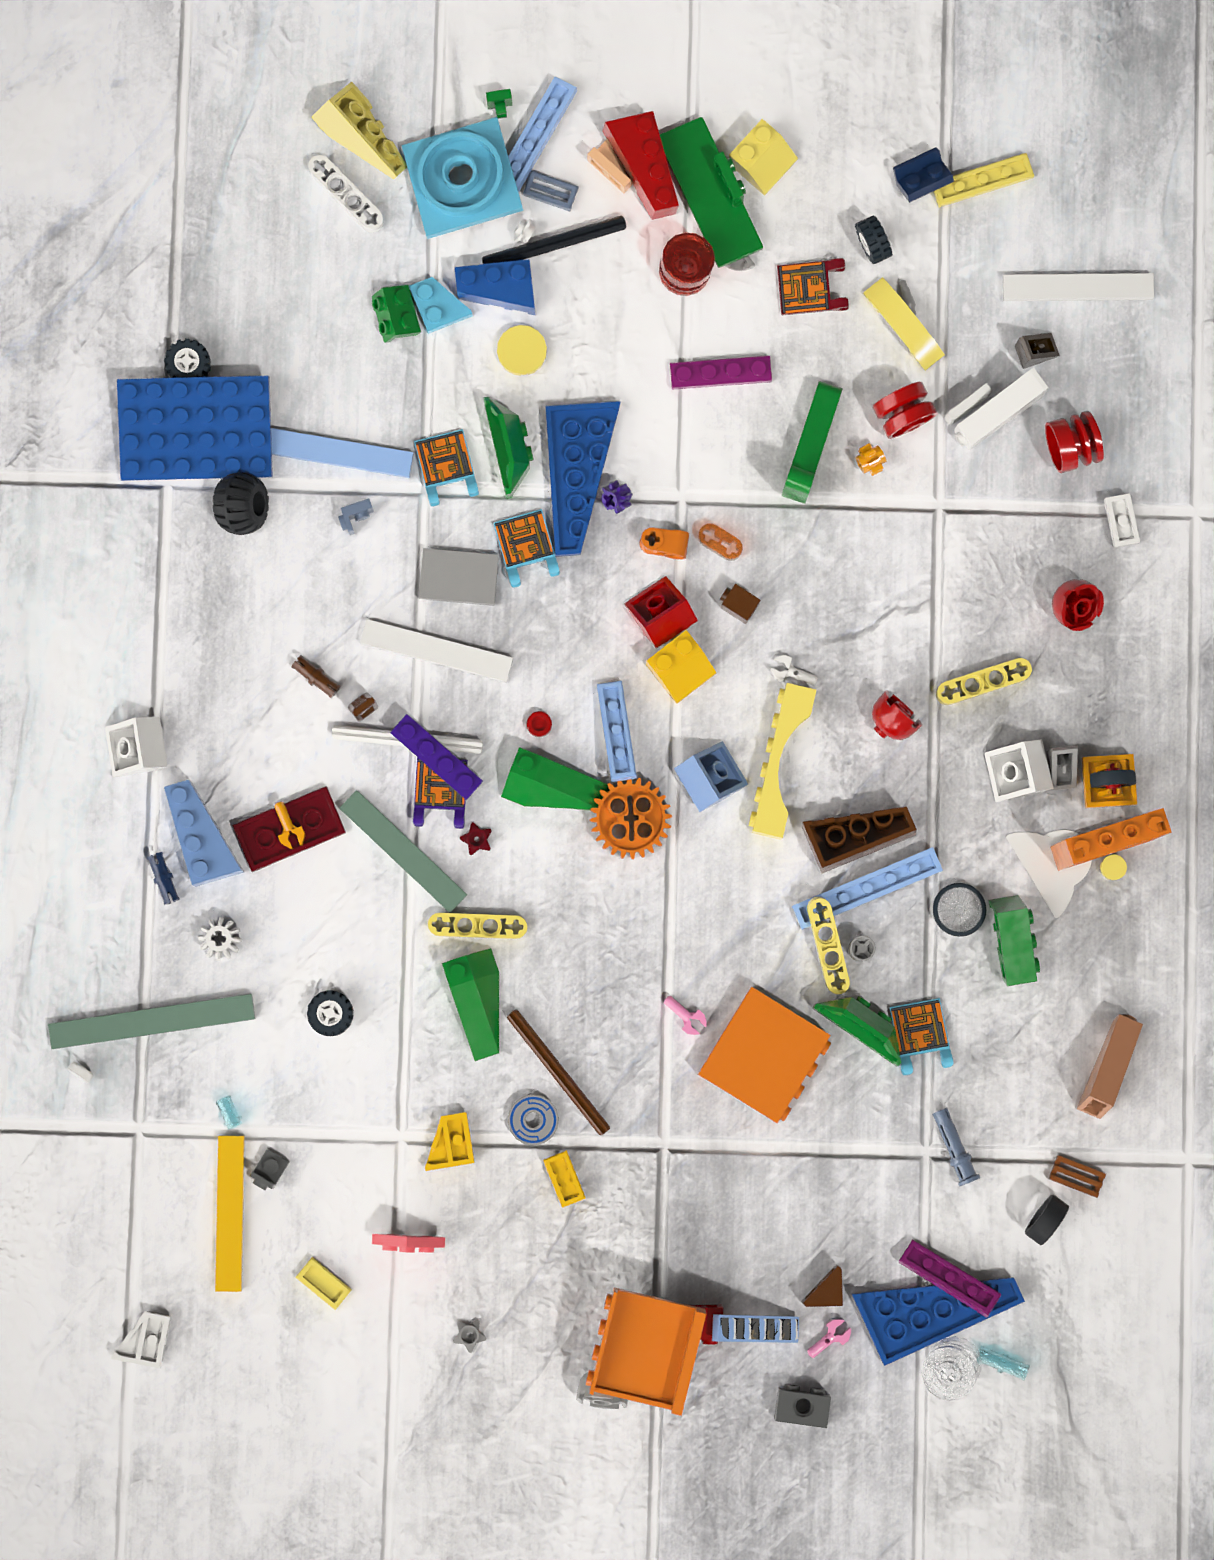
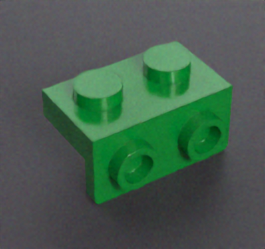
(395, 313)

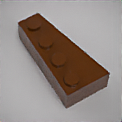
(855, 836)

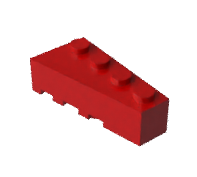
(641, 152)

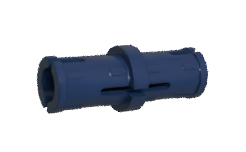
(163, 878)

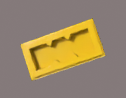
(564, 1179)

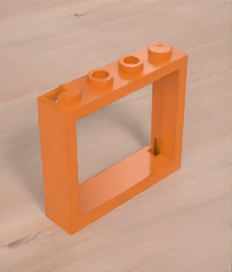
(1110, 839)

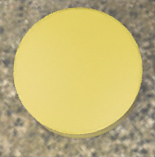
(1113, 867)

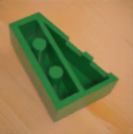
(1015, 940)

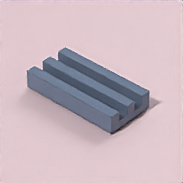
(548, 200)

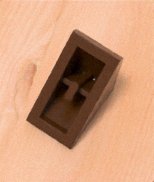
(827, 1291)

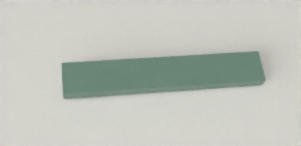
(403, 851)

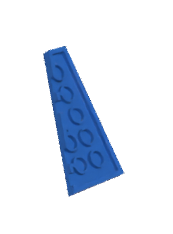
(577, 454)
(920, 1316)

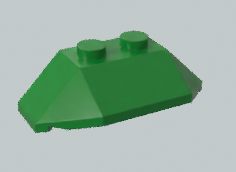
(509, 445)
(864, 1025)

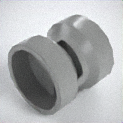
(861, 944)

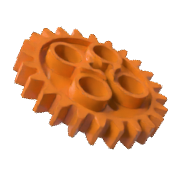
(654, 817)

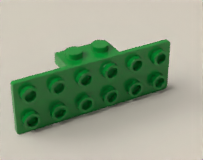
(711, 191)

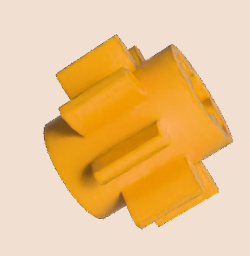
(870, 459)

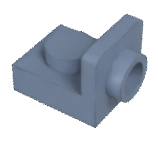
(357, 511)

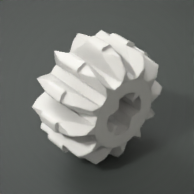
(214, 930)

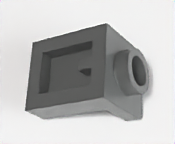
(269, 1170)

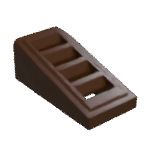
(363, 706)

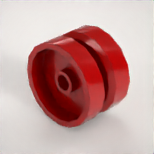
(905, 410)

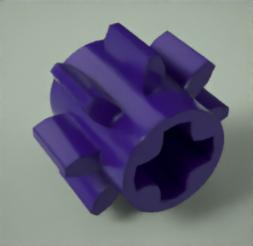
(616, 496)

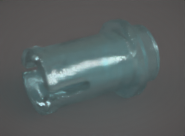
(229, 1113)

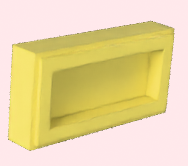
(323, 1283)

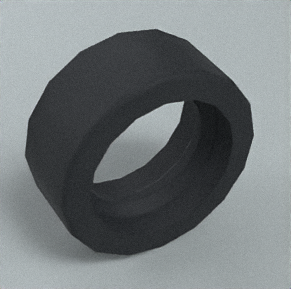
(1047, 1219)

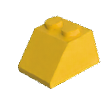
(681, 666)

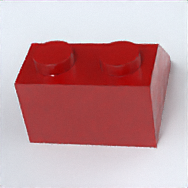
(661, 612)

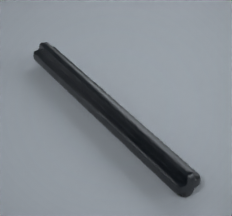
(558, 241)

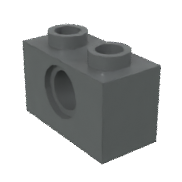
(815, 1416)

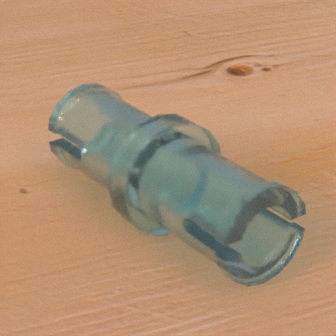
(1003, 1363)

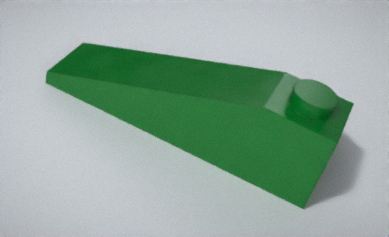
(545, 783)

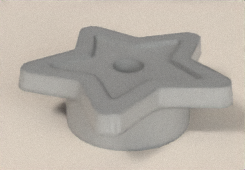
(469, 1342)

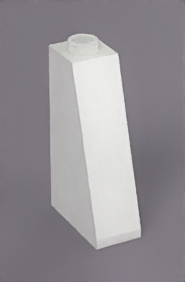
(1001, 409)

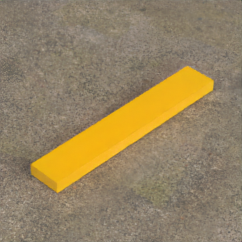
(230, 1214)

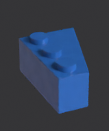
(497, 285)

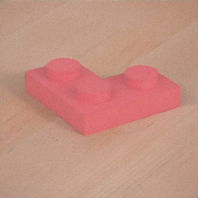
(408, 1243)

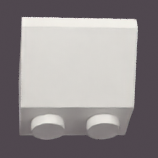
(136, 746)
(1019, 770)

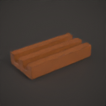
(1098, 1184)

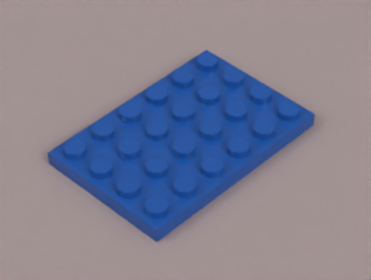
(194, 427)

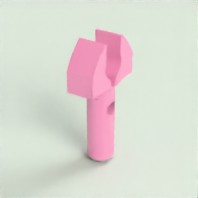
(684, 1014)
(829, 1338)

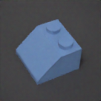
(710, 776)

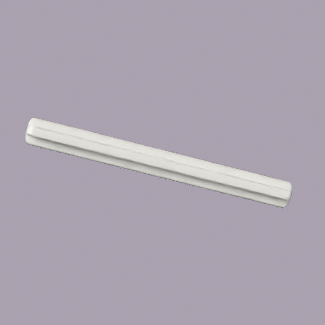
(385, 737)

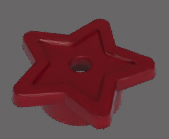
(483, 835)

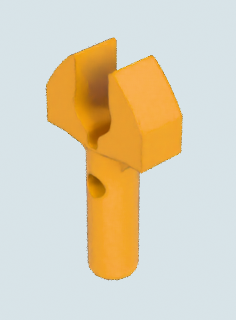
(288, 826)

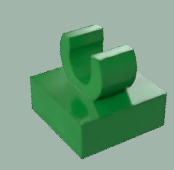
(499, 100)

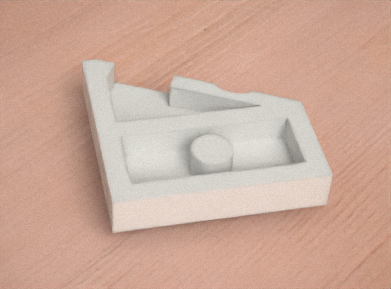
(145, 1342)

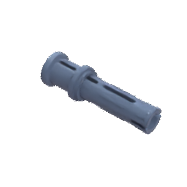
(959, 1158)

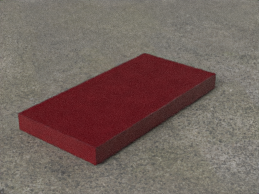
(311, 811)

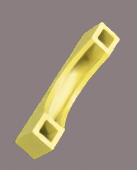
(771, 812)

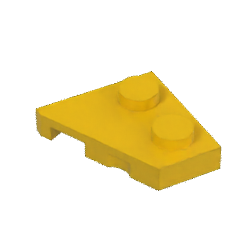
(451, 1143)

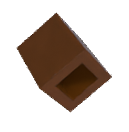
(739, 603)

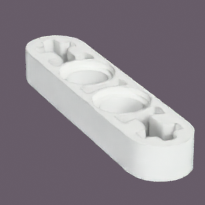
(346, 193)

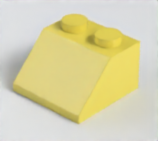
(763, 157)

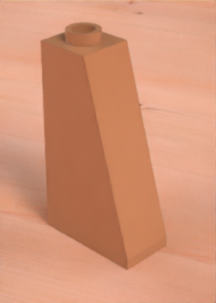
(1110, 1066)

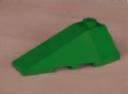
(476, 996)

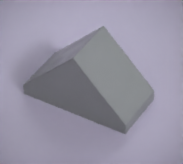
(1063, 766)

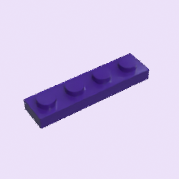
(436, 756)

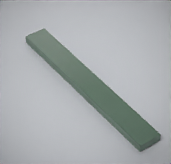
(151, 1021)

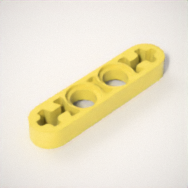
(982, 678)
(477, 929)
(825, 946)

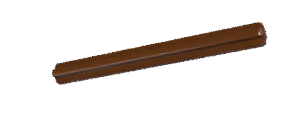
(558, 1072)

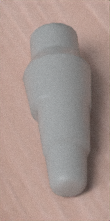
(907, 296)

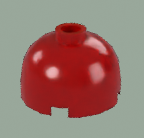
(1077, 604)
(893, 718)

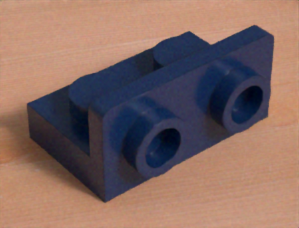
(922, 175)

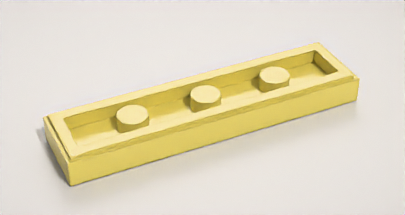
(985, 179)

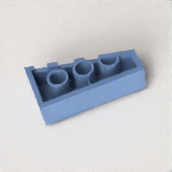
(202, 843)

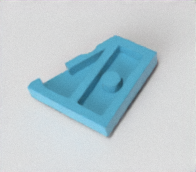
(437, 305)

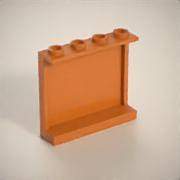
(765, 1055)
(646, 1349)

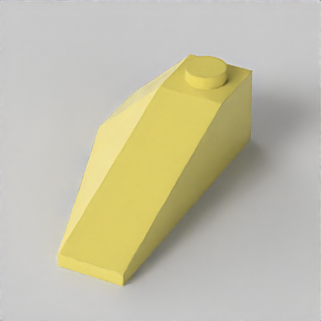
(352, 125)

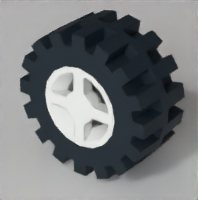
(873, 239)
(187, 353)
(321, 1010)

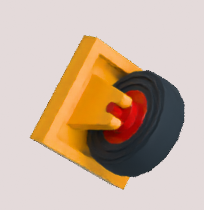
(1109, 781)

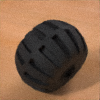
(240, 503)

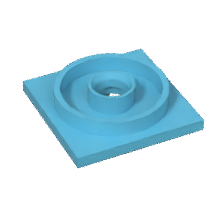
(485, 197)

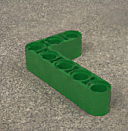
(812, 442)

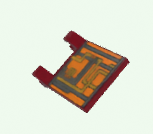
(806, 287)

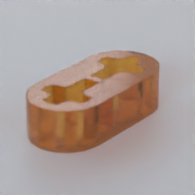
(723, 536)

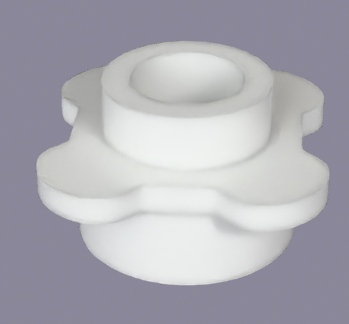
(524, 231)

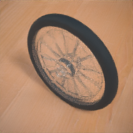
(959, 909)

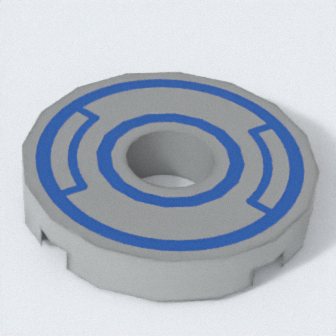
(519, 1127)

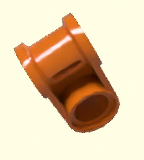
(668, 543)

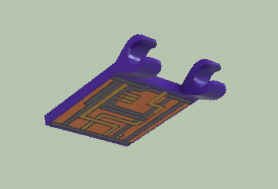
(435, 793)

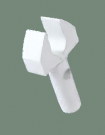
(792, 671)

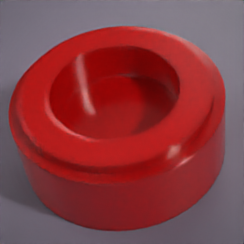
(539, 724)

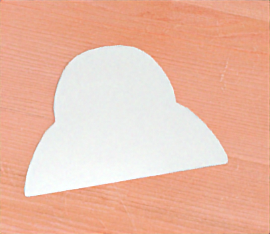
(1039, 863)

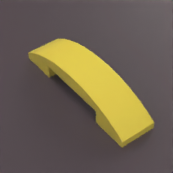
(904, 323)

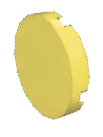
(521, 350)

